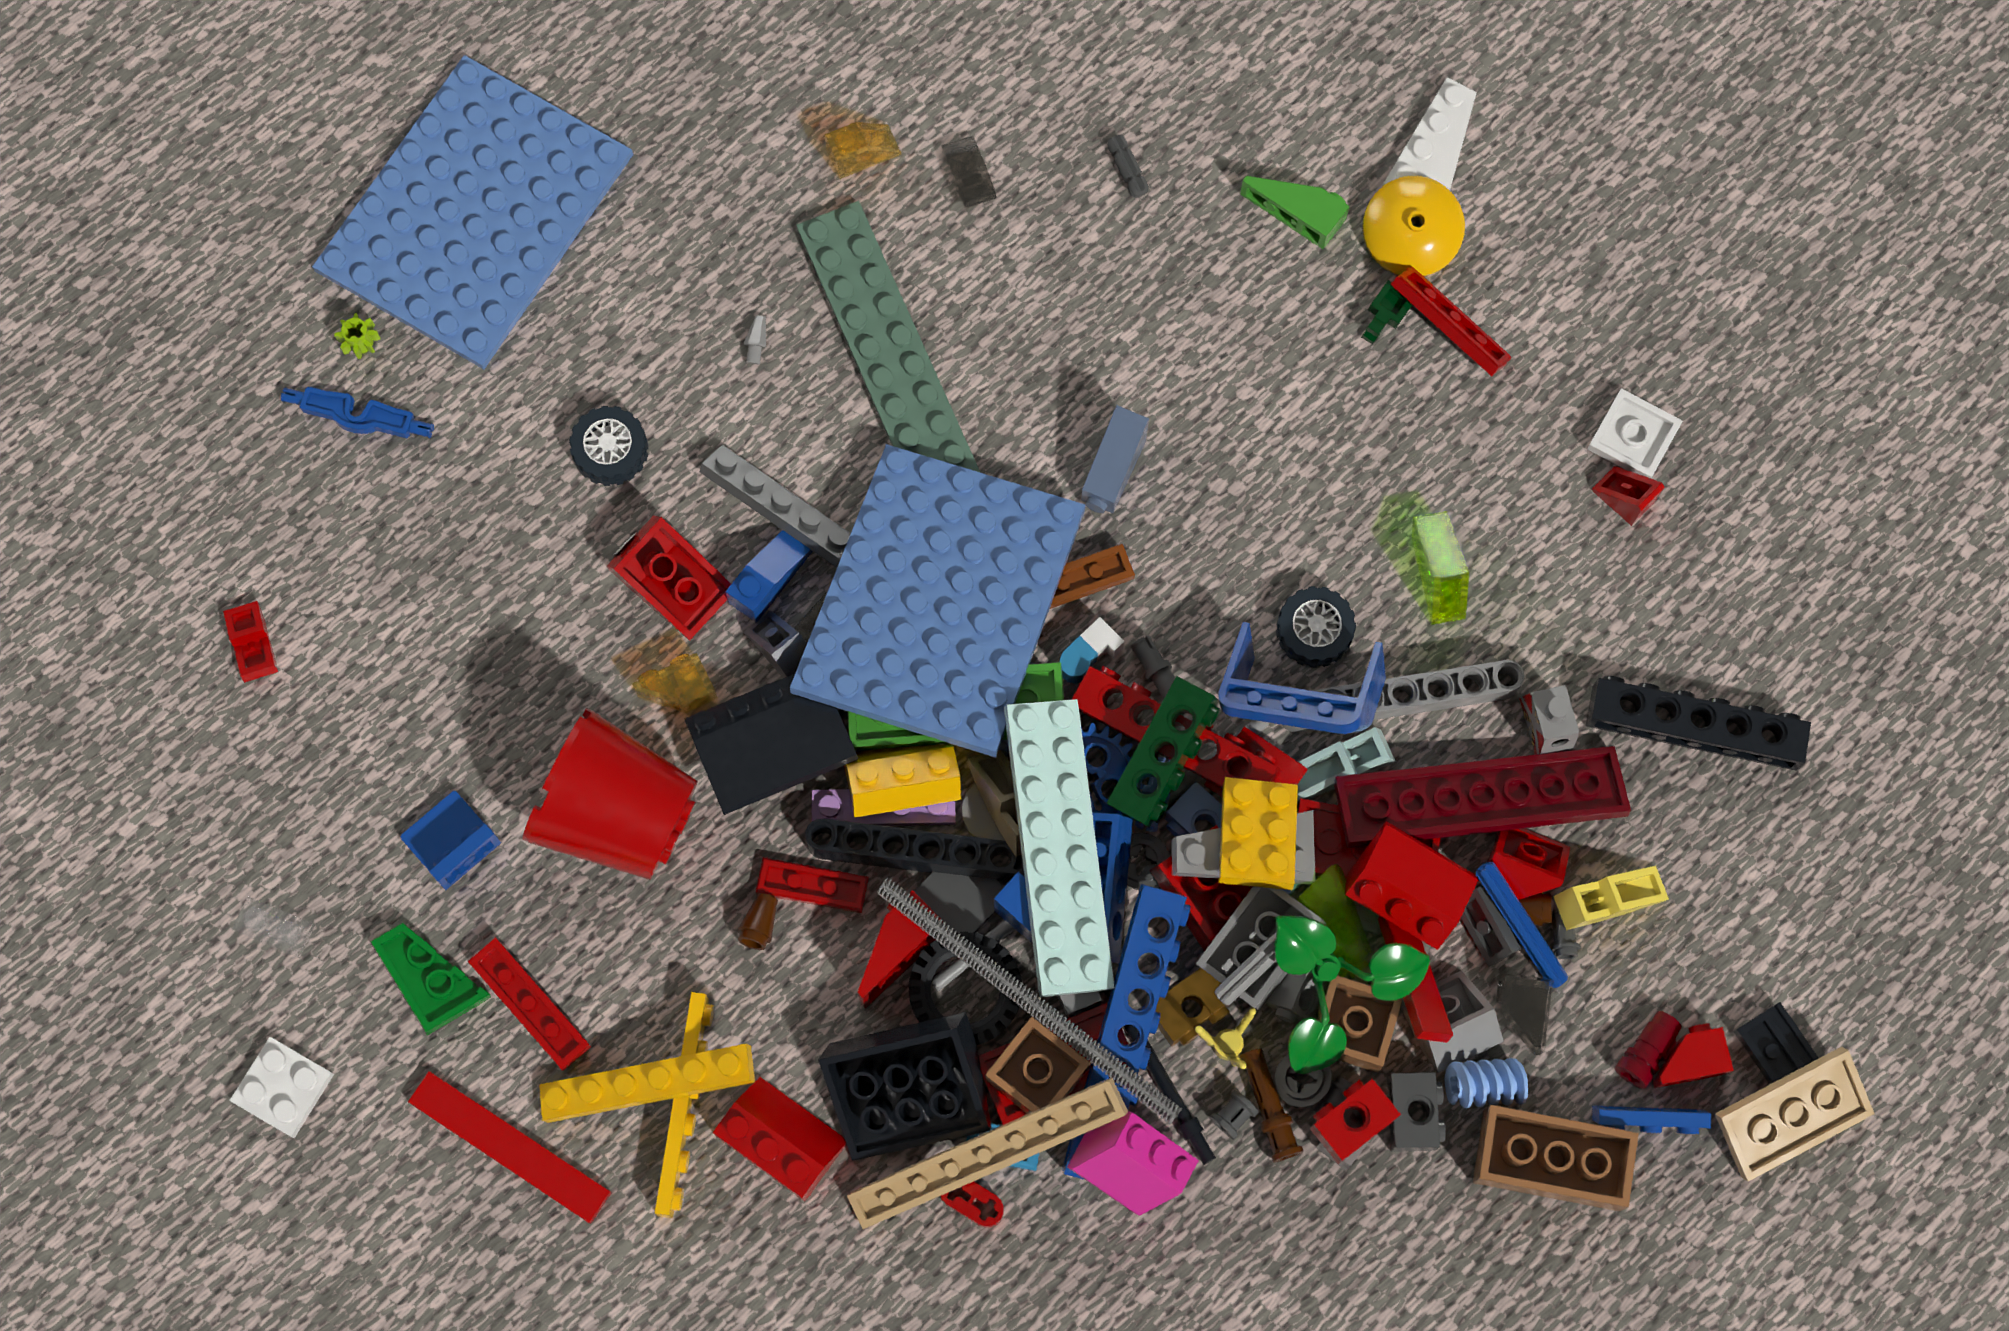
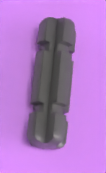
(1128, 166)

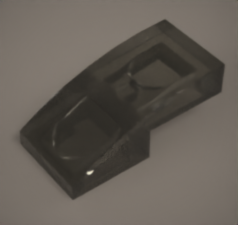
(968, 171)

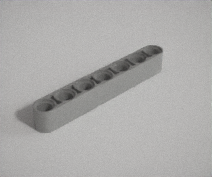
(1449, 680)

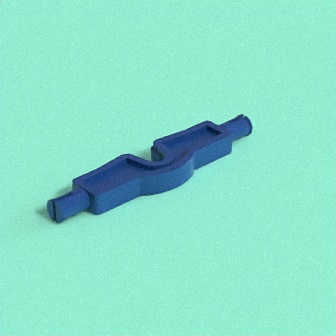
(374, 417)

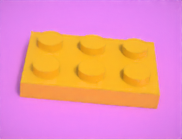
(1258, 833)

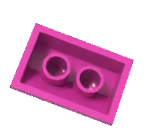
(1133, 1163)

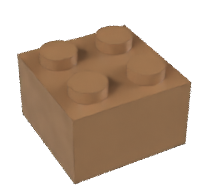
(1364, 1019)
(1037, 1068)

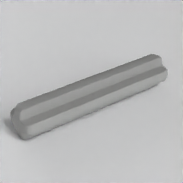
(1247, 972)

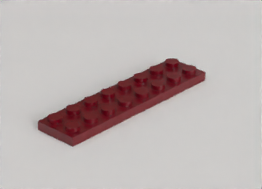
(1484, 795)

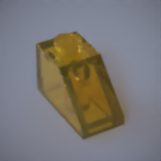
(860, 147)

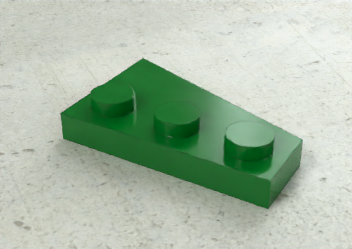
(426, 980)

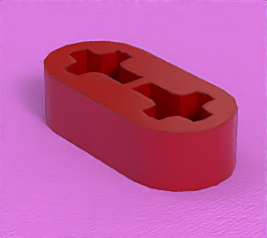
(971, 1212)

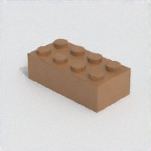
(1555, 1158)

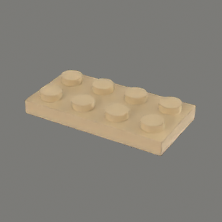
(1794, 1113)

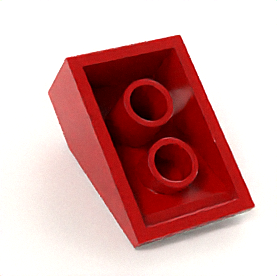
(671, 577)
(894, 952)

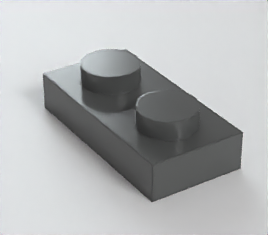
(1488, 928)

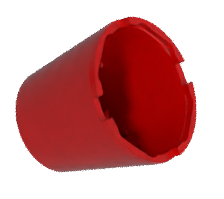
(611, 800)

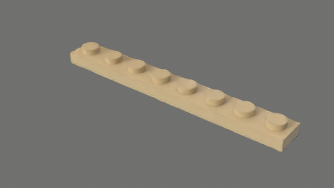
(988, 1153)

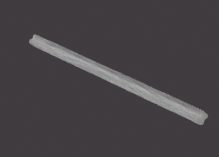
(1028, 1001)

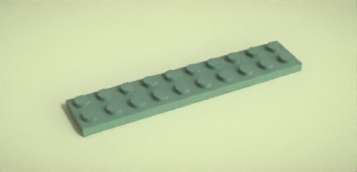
(883, 336)

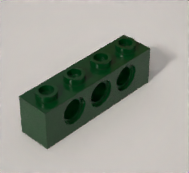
(1180, 699)

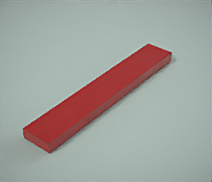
(509, 1147)

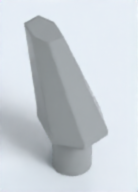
(756, 340)

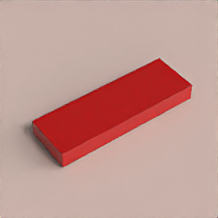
(812, 885)

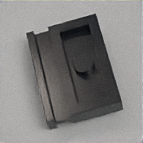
(1775, 1043)

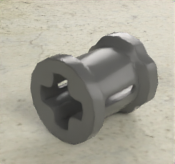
(1234, 1114)

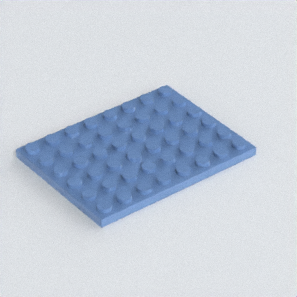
(473, 211)
(938, 600)

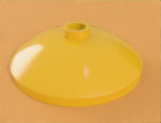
(1397, 242)

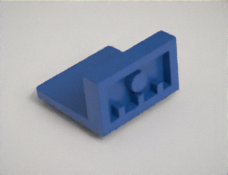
(450, 839)

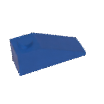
(767, 575)

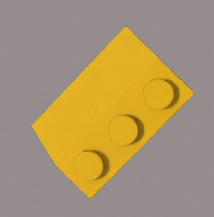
(902, 778)

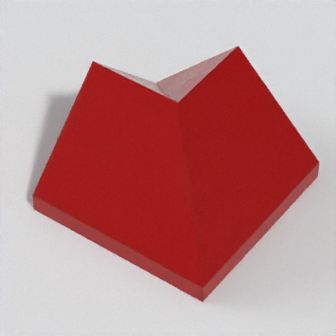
(1529, 861)

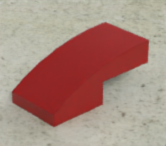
(250, 641)

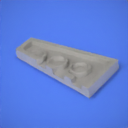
(1199, 852)

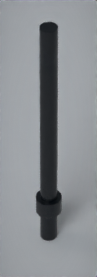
(1189, 1127)

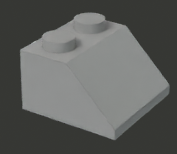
(1471, 1021)

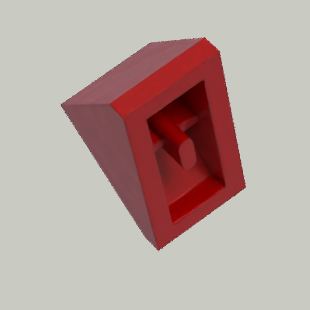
(1628, 493)

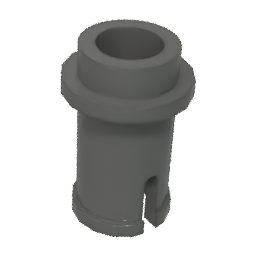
(1564, 940)
(1334, 1094)

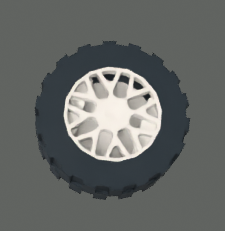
(608, 445)
(1315, 626)

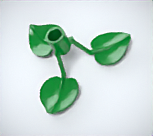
(1309, 946)

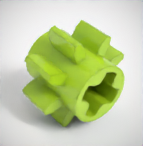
(352, 343)

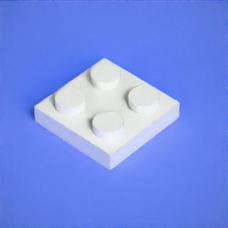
(1634, 434)
(281, 1087)

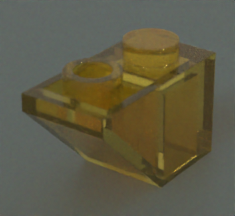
(678, 686)

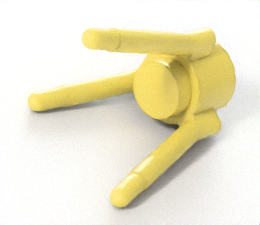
(1229, 1042)

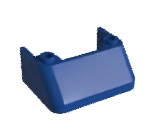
(1294, 705)

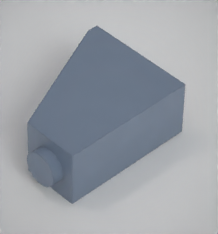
(1115, 460)

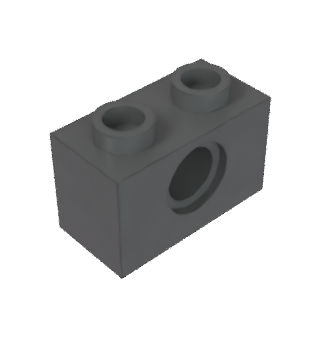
(1404, 1131)

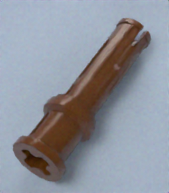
(1275, 1121)

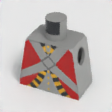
(1550, 719)

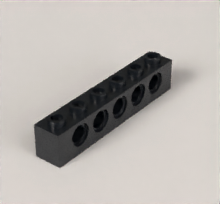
(1789, 729)

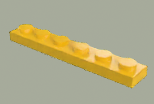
(647, 1083)
(681, 1121)

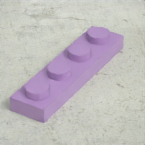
(838, 806)

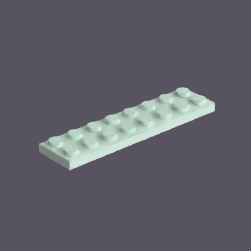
(1058, 848)

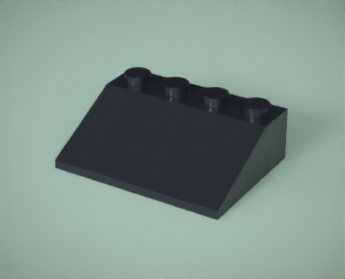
(767, 743)
(907, 1086)

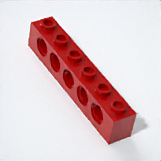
(1092, 701)

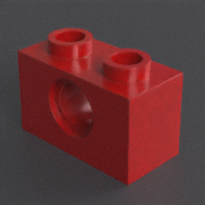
(1376, 1115)

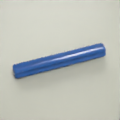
(1521, 923)

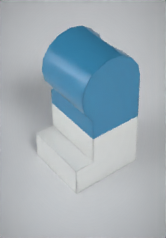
(1089, 649)

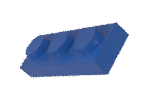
(1651, 1118)

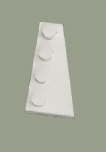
(1438, 137)

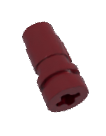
(1651, 1046)

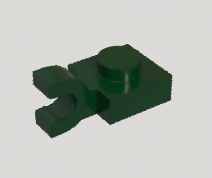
(1388, 309)

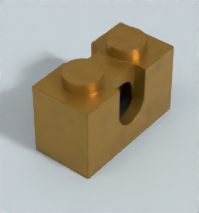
(1196, 987)

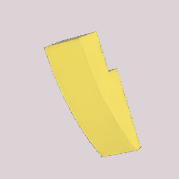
(1610, 897)

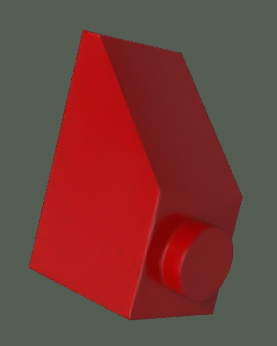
(1696, 1057)

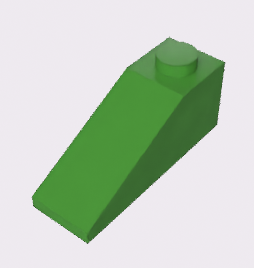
(1301, 207)

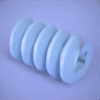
(1486, 1081)

